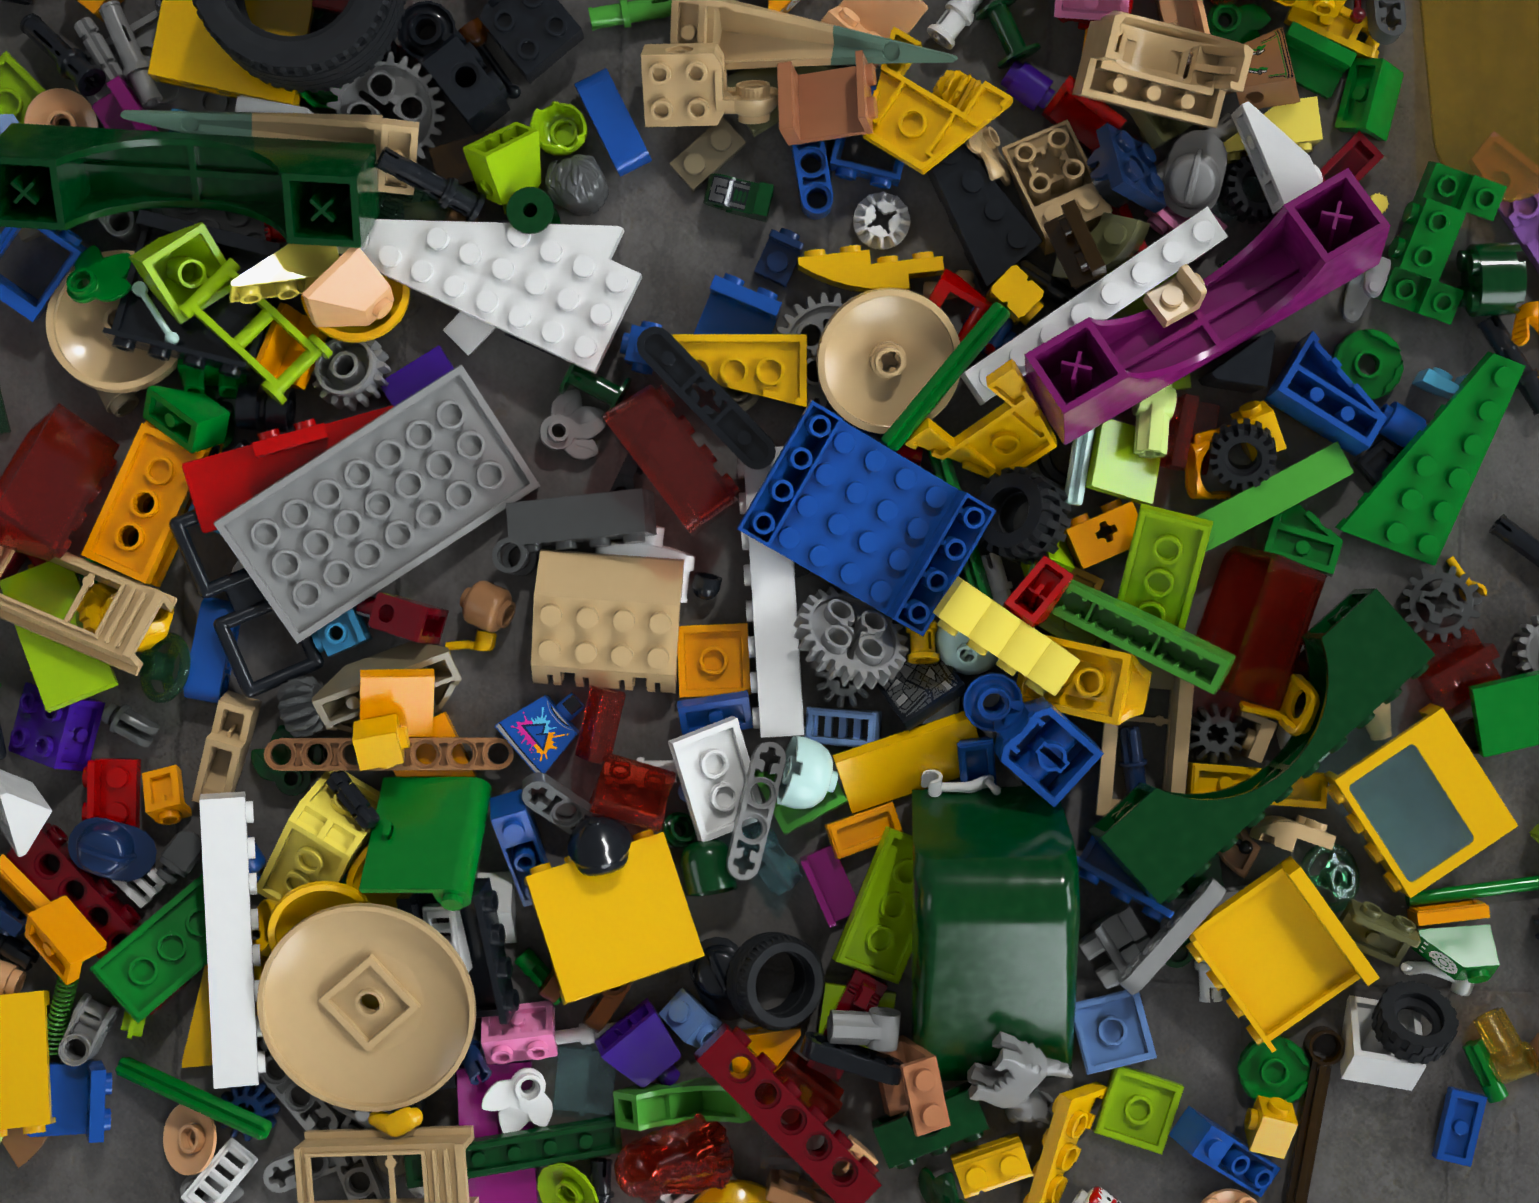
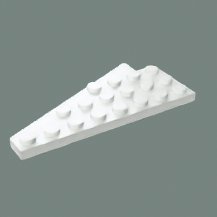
(540, 287)

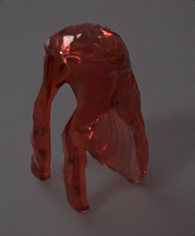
(676, 1160)

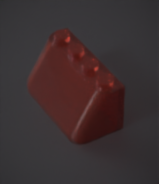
(52, 482)
(1259, 615)

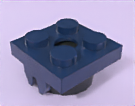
(1125, 170)

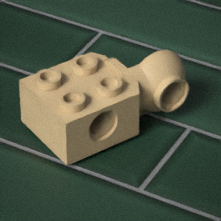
(689, 88)

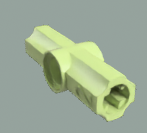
(1153, 423)

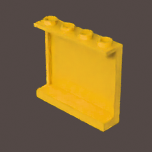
(192, 59)
(615, 923)
(1278, 951)
(24, 1063)

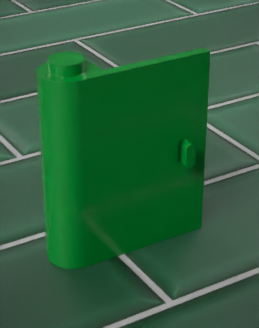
(433, 838)

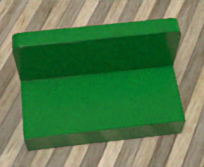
(1316, 60)
(1369, 97)

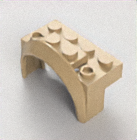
(1143, 64)

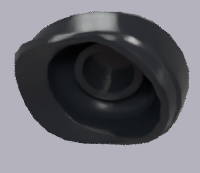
(599, 845)

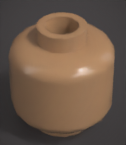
(487, 606)

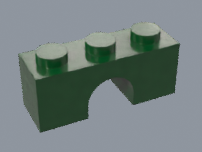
(903, 1148)

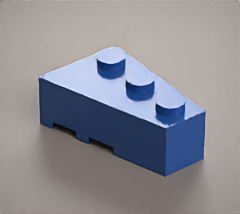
(1325, 398)

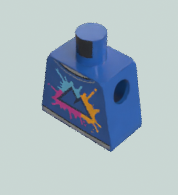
(542, 730)

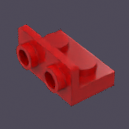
(113, 789)

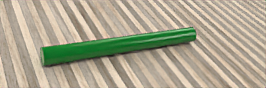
(1474, 890)

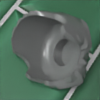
(577, 184)

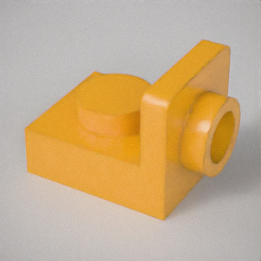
(165, 795)

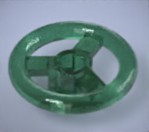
(160, 667)
(1338, 878)

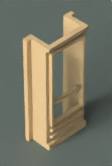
(120, 628)
(1176, 738)
(440, 1150)

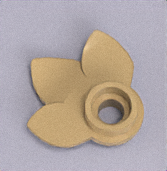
(985, 146)

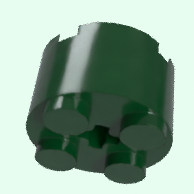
(1492, 279)

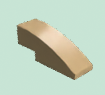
(227, 744)

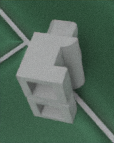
(1120, 937)

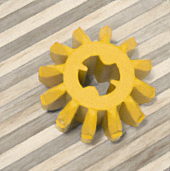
(956, 88)

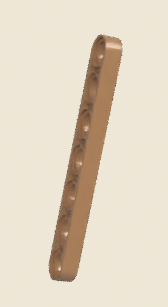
(337, 762)

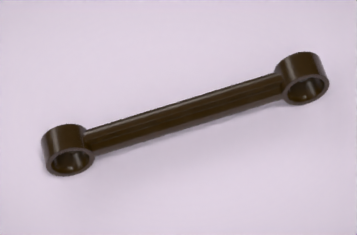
(1311, 1115)

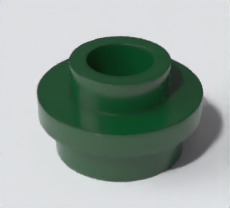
(685, 823)

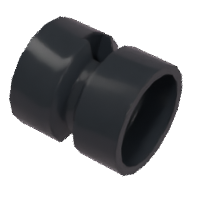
(256, 408)

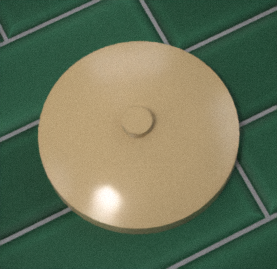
(85, 351)
(882, 354)

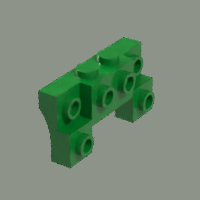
(1429, 236)

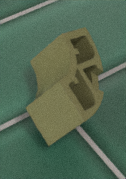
(1116, 240)

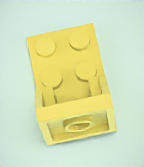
(316, 841)

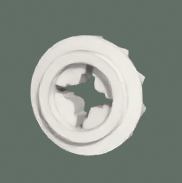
(875, 236)

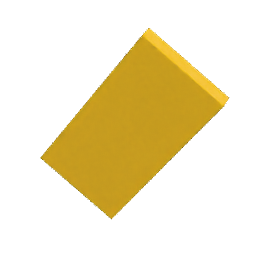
(896, 763)

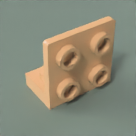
(877, 16)

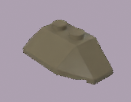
(339, 698)

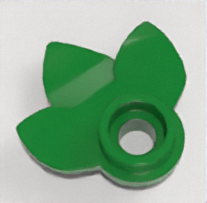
(1243, 21)
(99, 277)

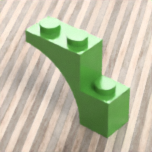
(663, 1105)

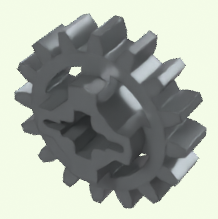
(1446, 588)

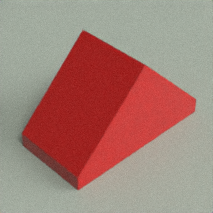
(1039, 592)

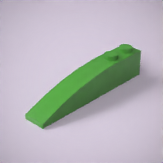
(1276, 494)
(1145, 636)

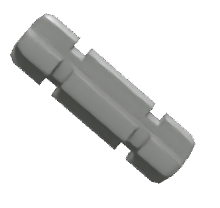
(98, 48)

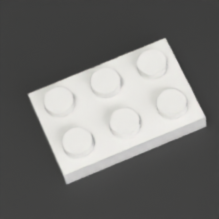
(712, 775)

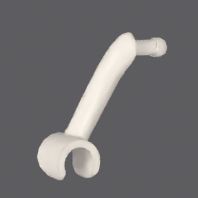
(933, 780)
(1460, 987)

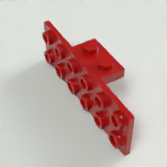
(234, 476)

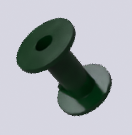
(1007, 32)
(531, 210)
(594, 385)

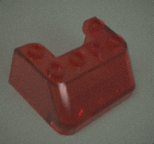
(672, 458)

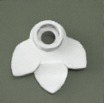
(519, 1106)

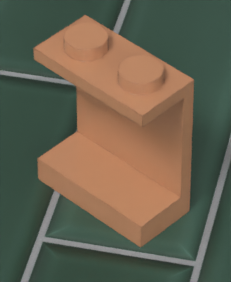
(826, 102)
(918, 1090)

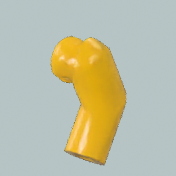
(397, 1123)

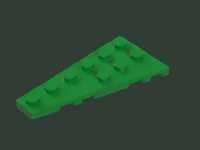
(1432, 475)

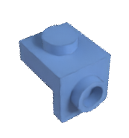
(689, 1019)

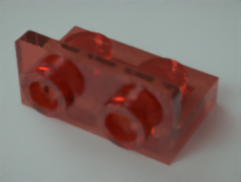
(600, 724)

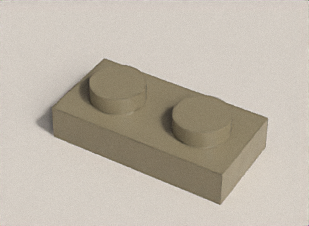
(707, 154)

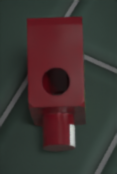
(404, 617)

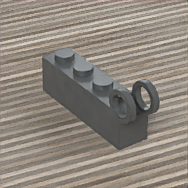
(574, 520)

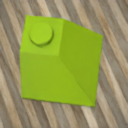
(179, 266)

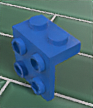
(738, 309)
(79, 1100)

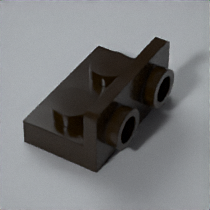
(1075, 246)

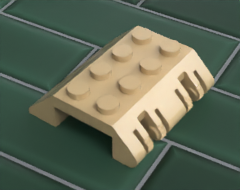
(606, 619)

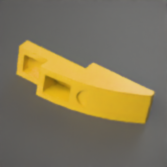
(854, 272)

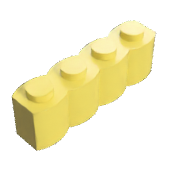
(1005, 636)

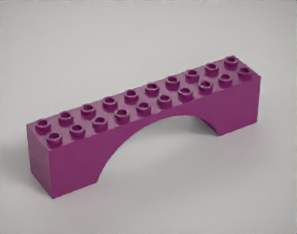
(1295, 260)

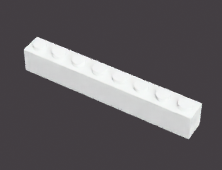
(1106, 295)
(773, 614)
(229, 938)

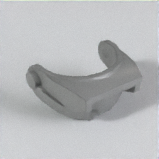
(1363, 288)

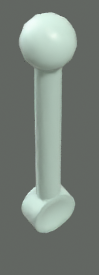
(140, 289)

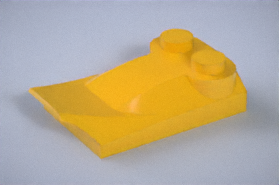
(1103, 686)

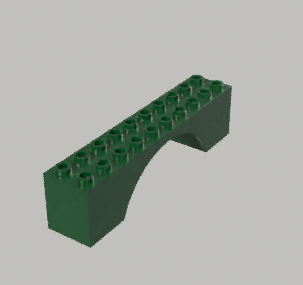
(77, 174)
(1355, 664)

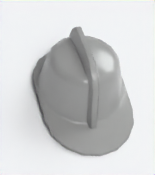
(1194, 173)

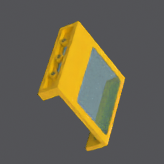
(1421, 803)

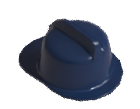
(112, 849)

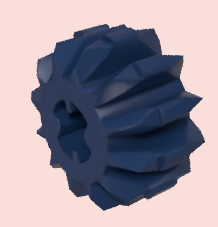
(257, 1099)

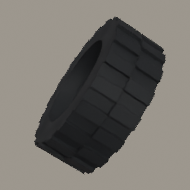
(1405, 1043)

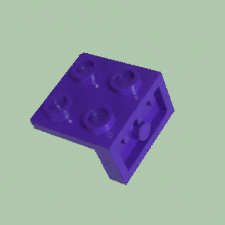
(55, 738)

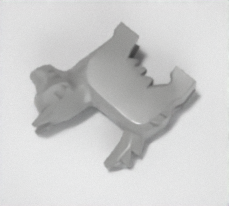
(1014, 1079)

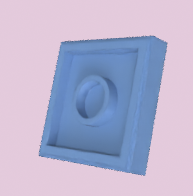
(1112, 1031)

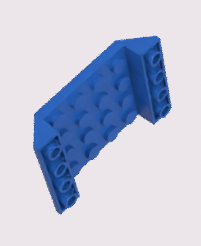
(865, 518)

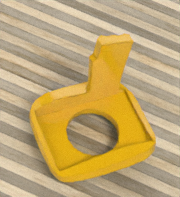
(1286, 715)

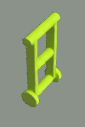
(273, 387)

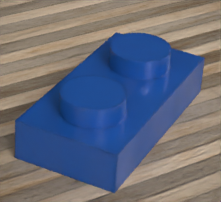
(710, 709)
(1459, 1126)

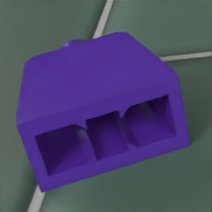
(641, 1047)

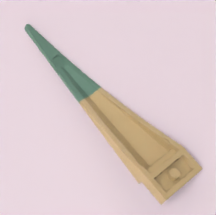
(763, 37)
(354, 128)

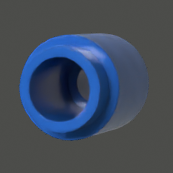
(1401, 423)

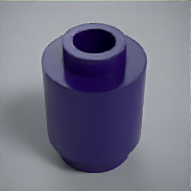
(1028, 85)

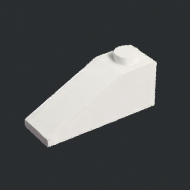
(1277, 160)

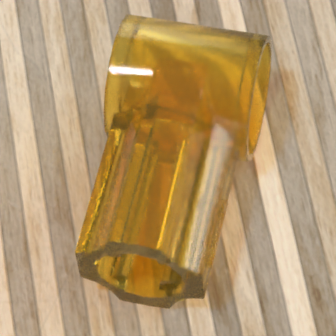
(1509, 1055)

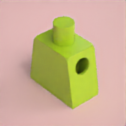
(505, 162)

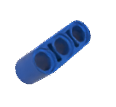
(613, 122)
(813, 182)
(209, 665)

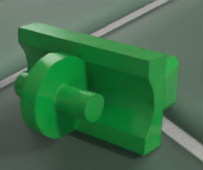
(196, 380)

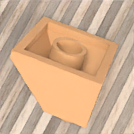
(349, 293)

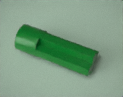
(534, 968)
(1480, 1062)

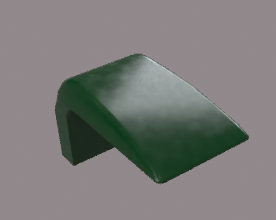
(992, 926)

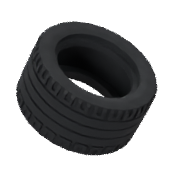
(307, 61)

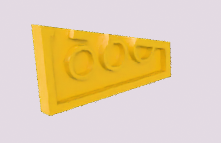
(754, 363)
(1059, 1142)

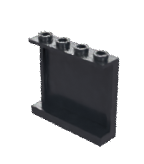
(197, 344)

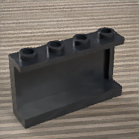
(485, 941)

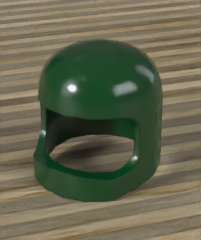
(705, 869)

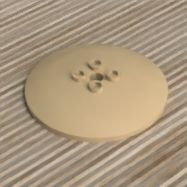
(355, 1053)

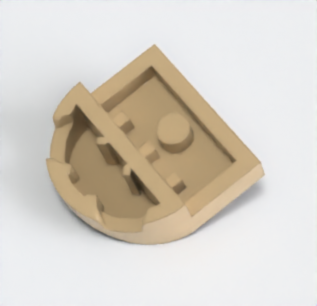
(1284, 832)

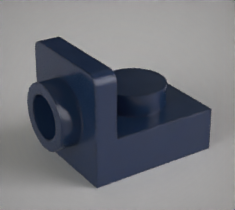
(780, 256)

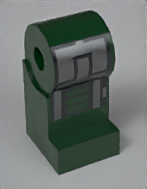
(739, 196)

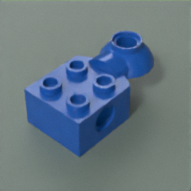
(1031, 737)

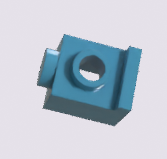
(354, 633)

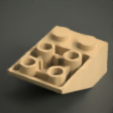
(1050, 172)

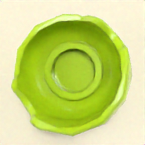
(560, 128)

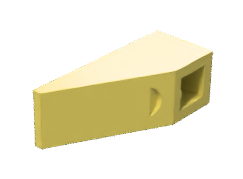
(1297, 120)
(283, 273)

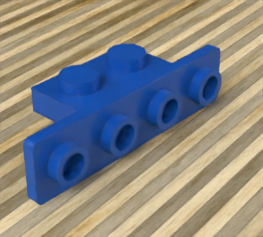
(1098, 866)

